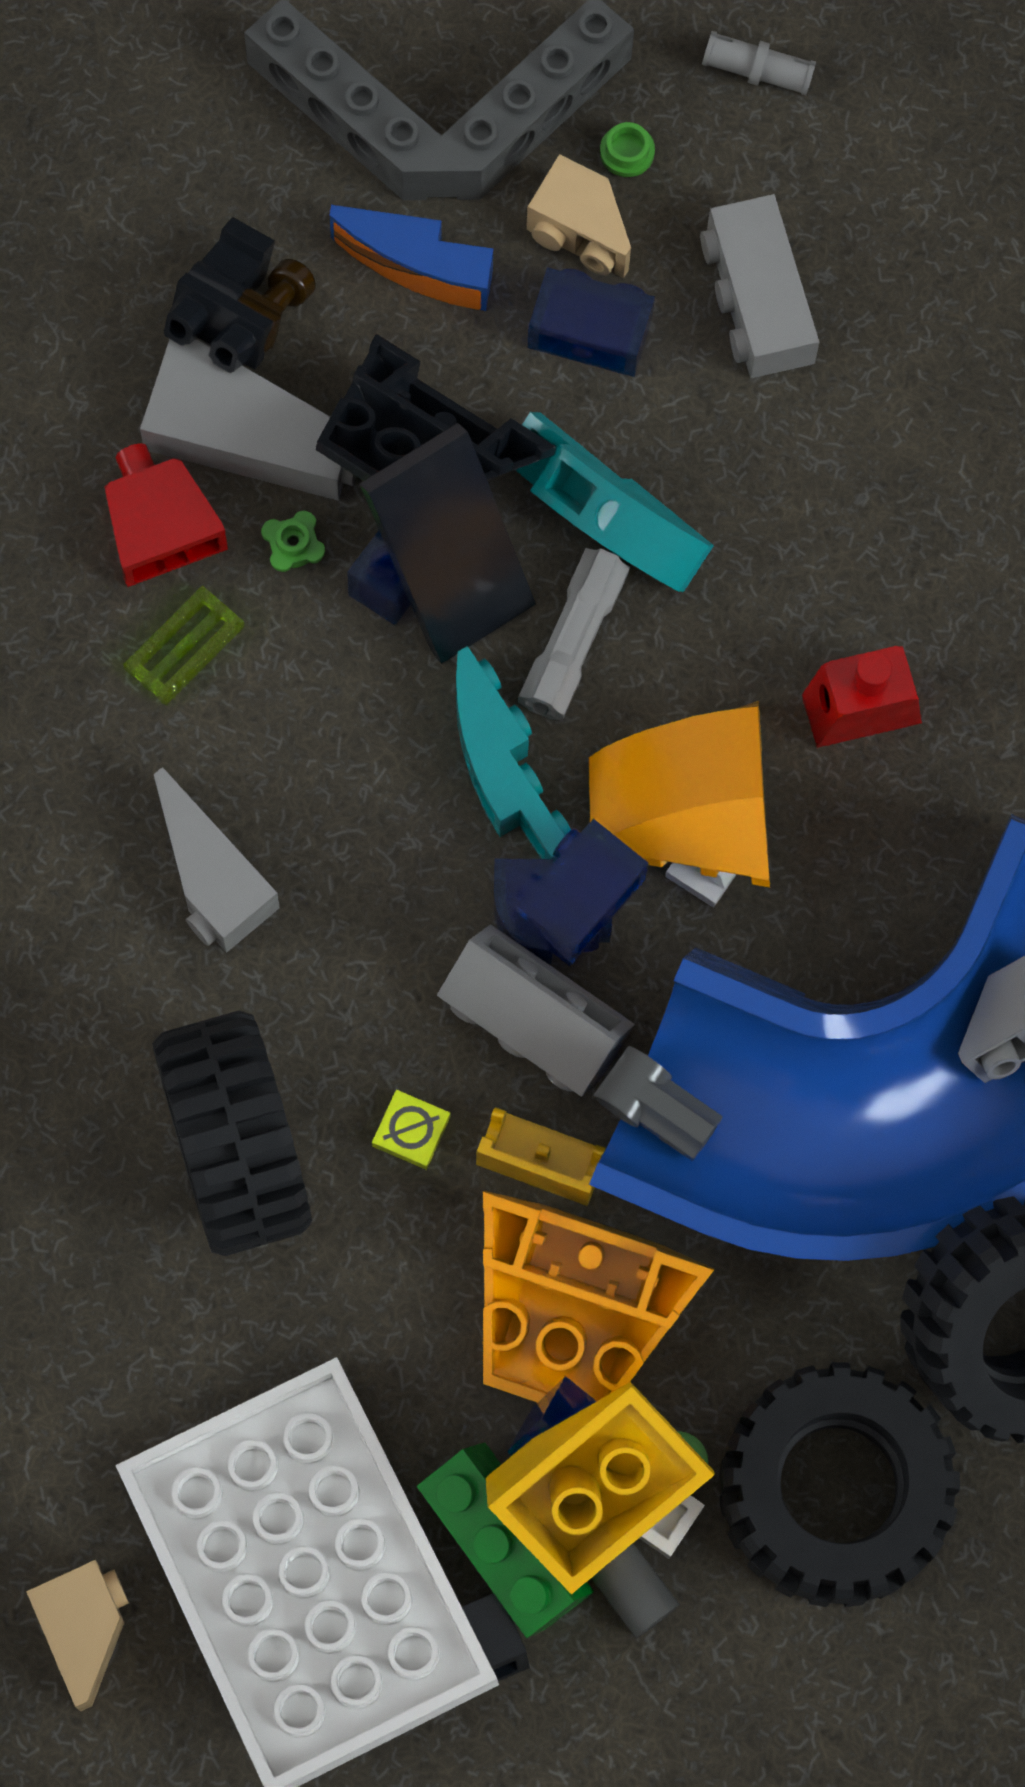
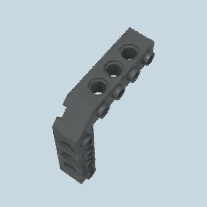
(398, 142)

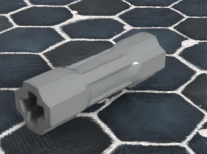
(589, 599)

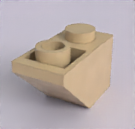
(581, 215)

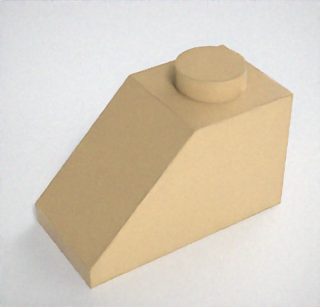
(81, 1625)

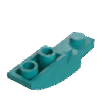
(614, 509)
(492, 744)

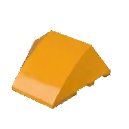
(688, 793)
(573, 1299)

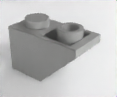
(997, 1029)

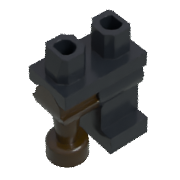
(221, 301)

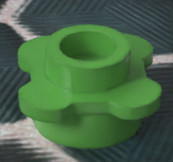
(292, 556)

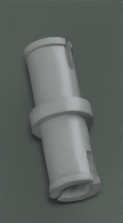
(759, 63)

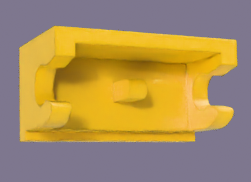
(539, 1156)

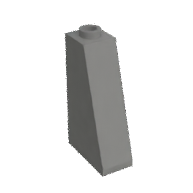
(237, 424)

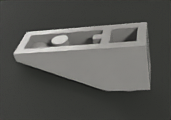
(218, 882)

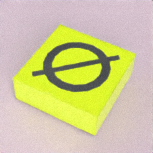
(411, 1129)

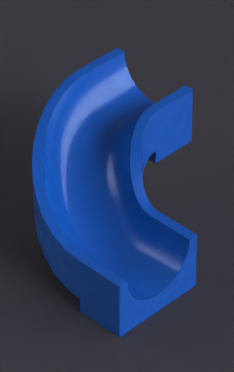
(837, 1120)

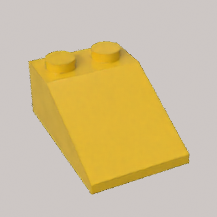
(594, 1484)

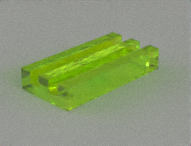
(199, 660)

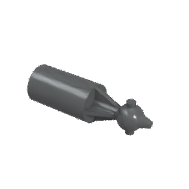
(635, 1591)

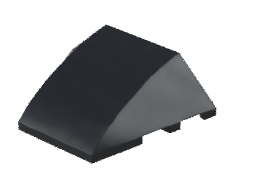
(395, 413)

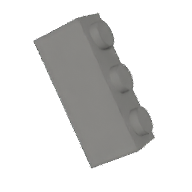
(760, 287)
(534, 1010)

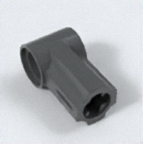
(644, 1095)

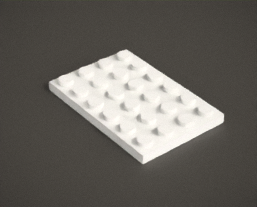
(306, 1577)

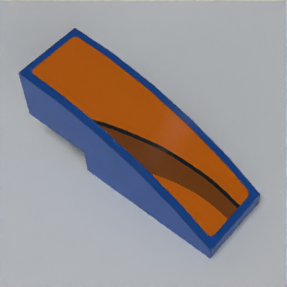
(414, 255)

